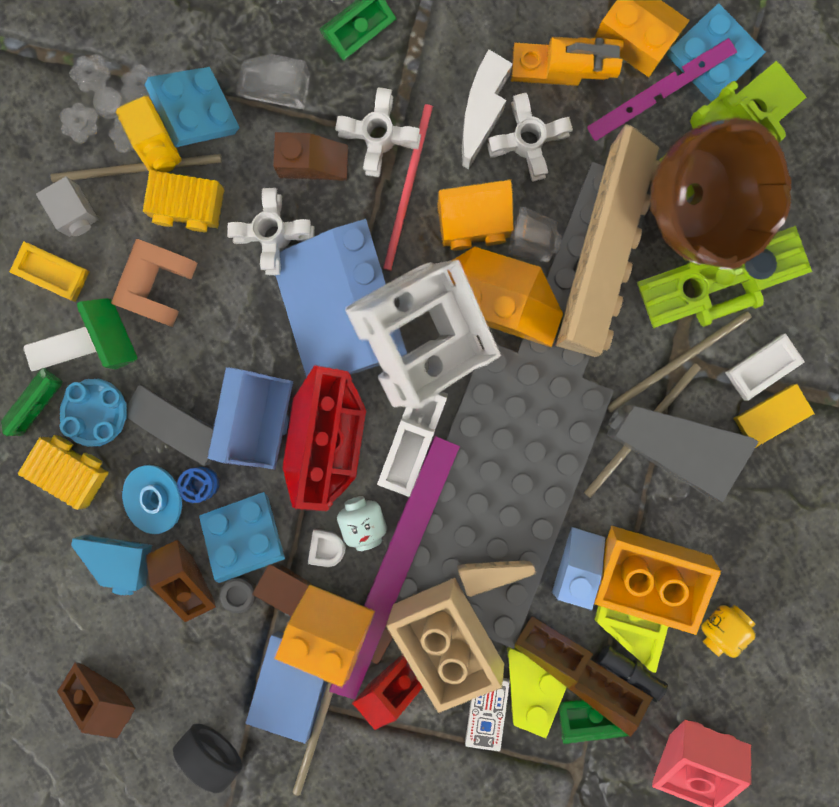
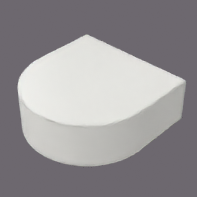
(326, 548)

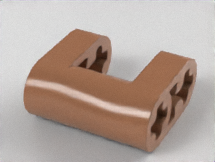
(139, 278)

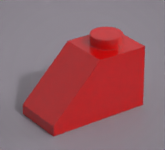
(388, 694)

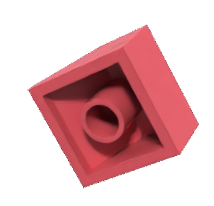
(703, 766)

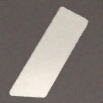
(59, 349)

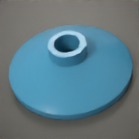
(152, 499)

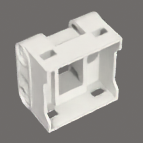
(455, 317)

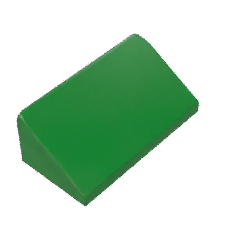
(357, 25)
(107, 333)
(30, 403)
(584, 723)

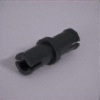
(632, 673)

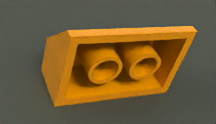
(656, 580)

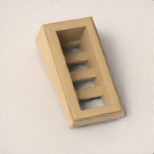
(487, 576)

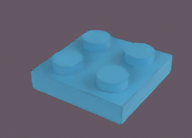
(708, 33)
(191, 106)
(241, 537)

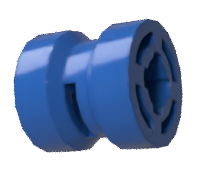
(205, 484)

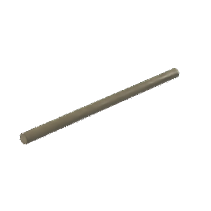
(132, 168)
(679, 361)
(624, 451)
(313, 740)

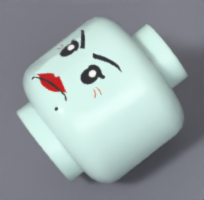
(362, 523)

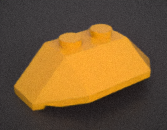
(512, 295)

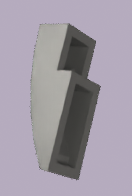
(171, 424)

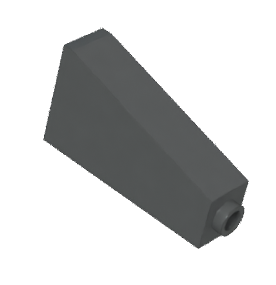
(690, 451)

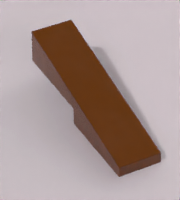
(285, 590)
(572, 667)

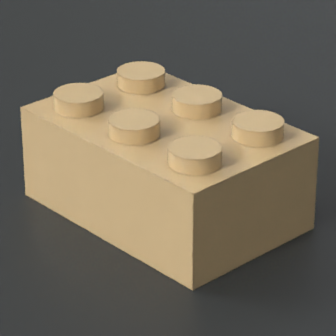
(446, 645)

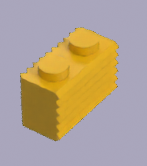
(148, 135)
(183, 200)
(63, 471)

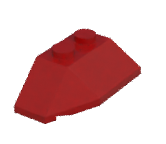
(323, 439)

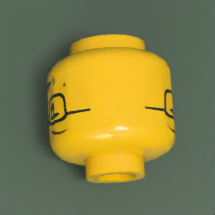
(728, 631)

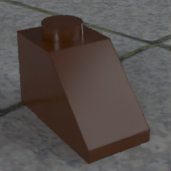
(309, 157)
(179, 581)
(95, 702)

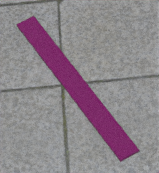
(401, 554)

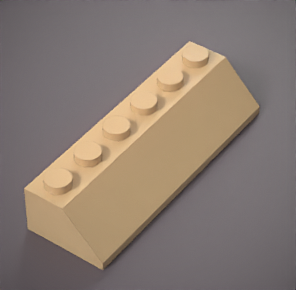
(608, 244)

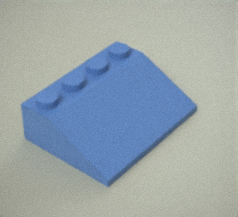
(316, 287)

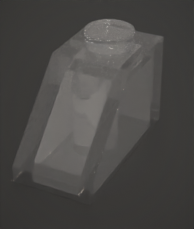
(274, 80)
(534, 236)

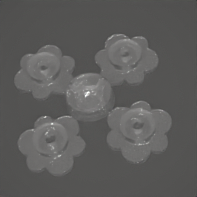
(105, 100)

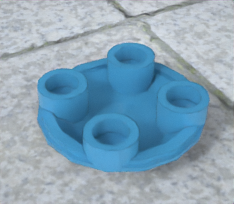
(92, 412)

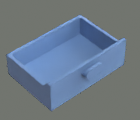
(250, 419)
(285, 697)

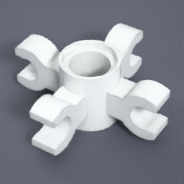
(404, 136)
(510, 142)
(270, 217)

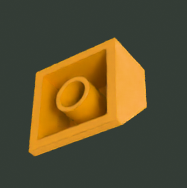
(646, 31)
(476, 214)
(325, 635)

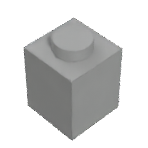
(67, 207)

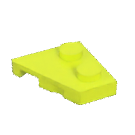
(637, 635)
(533, 694)

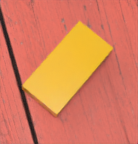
(49, 271)
(774, 414)

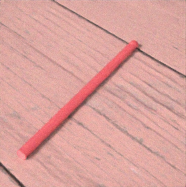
(407, 190)

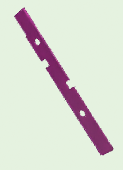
(664, 87)

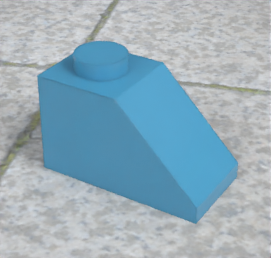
(114, 562)

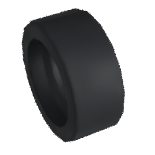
(207, 758)

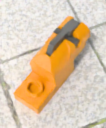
(566, 60)

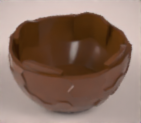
(737, 197)

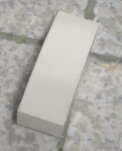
(484, 104)
(411, 445)

